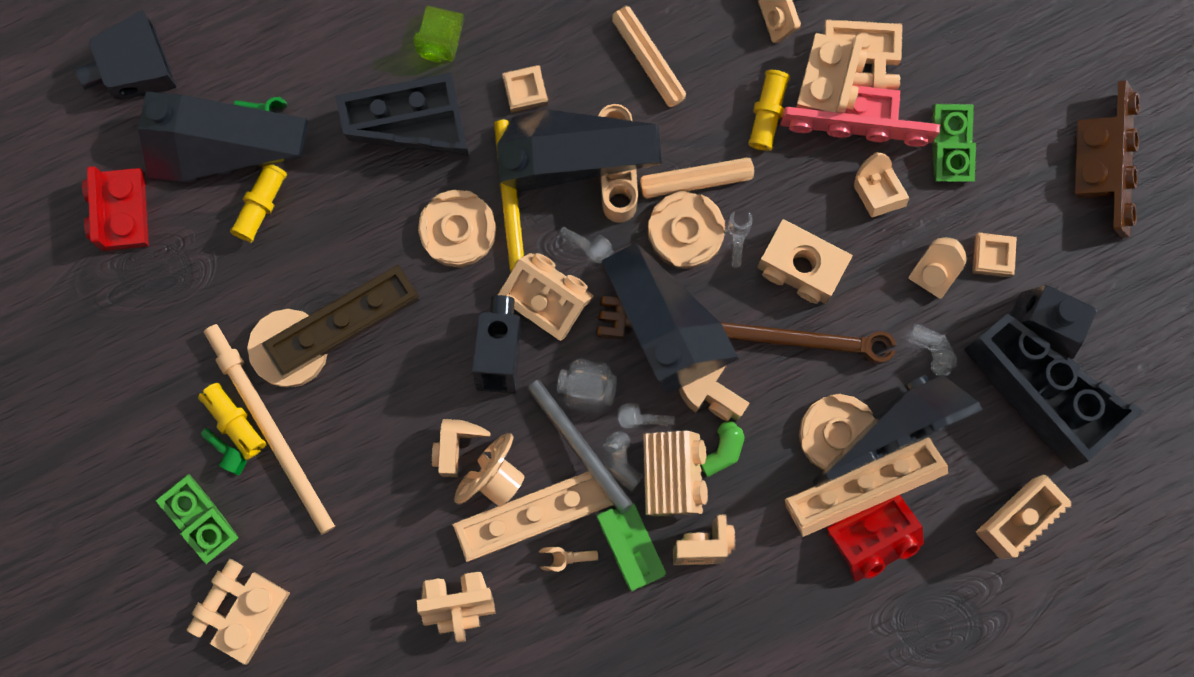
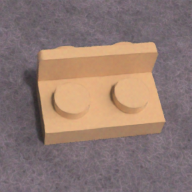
(831, 74)
(546, 294)
(699, 550)

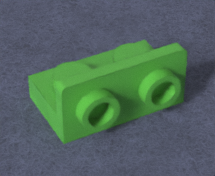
(631, 547)

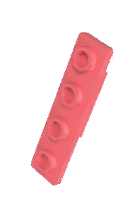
(872, 116)

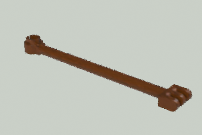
(861, 345)

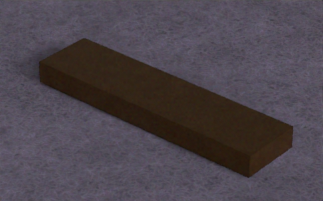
(340, 321)

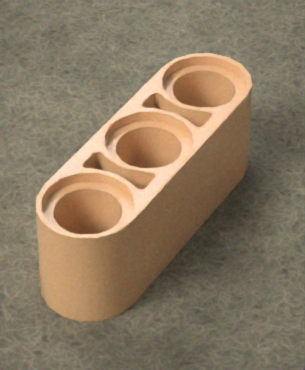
(618, 183)

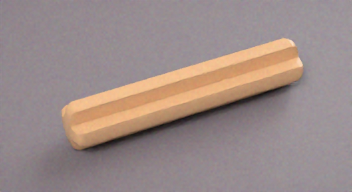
(649, 56)
(697, 177)

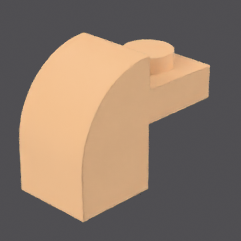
(723, 401)

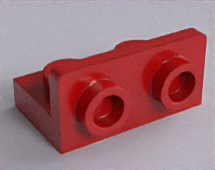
(116, 208)
(877, 537)

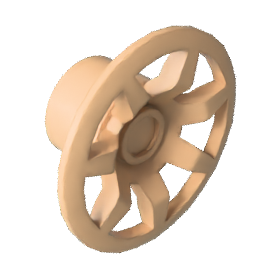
(497, 477)

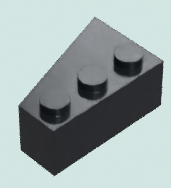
(406, 115)

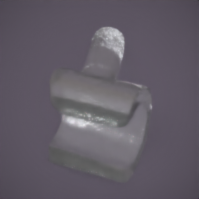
(738, 233)
(597, 249)
(630, 417)

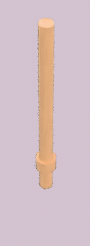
(231, 364)

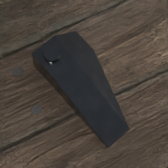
(570, 147)
(907, 419)

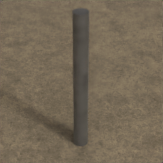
(580, 446)

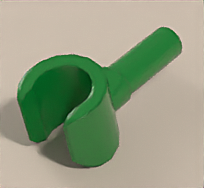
(271, 103)
(232, 460)

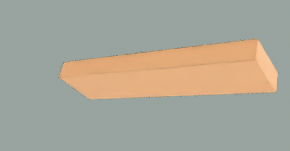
(866, 486)
(530, 516)

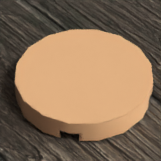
(457, 228)
(686, 230)
(264, 330)
(831, 427)

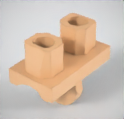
(456, 610)

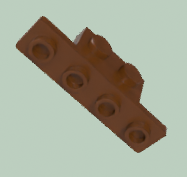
(1106, 158)

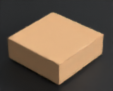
(525, 89)
(994, 255)

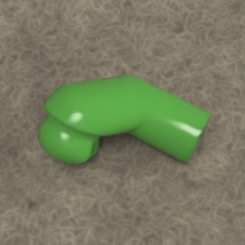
(728, 449)

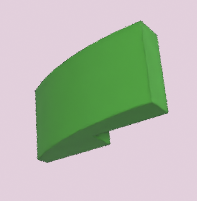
(953, 147)
(197, 518)

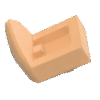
(879, 186)
(939, 266)
(446, 453)

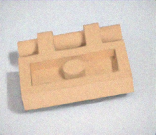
(883, 46)
(248, 618)

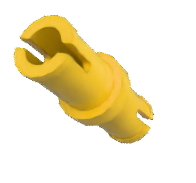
(768, 110)
(258, 203)
(232, 420)

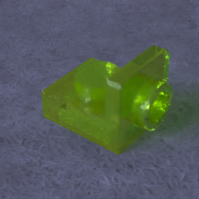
(439, 34)

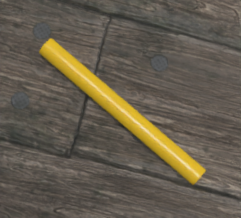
(510, 209)

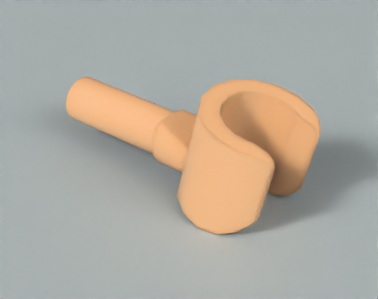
(562, 558)

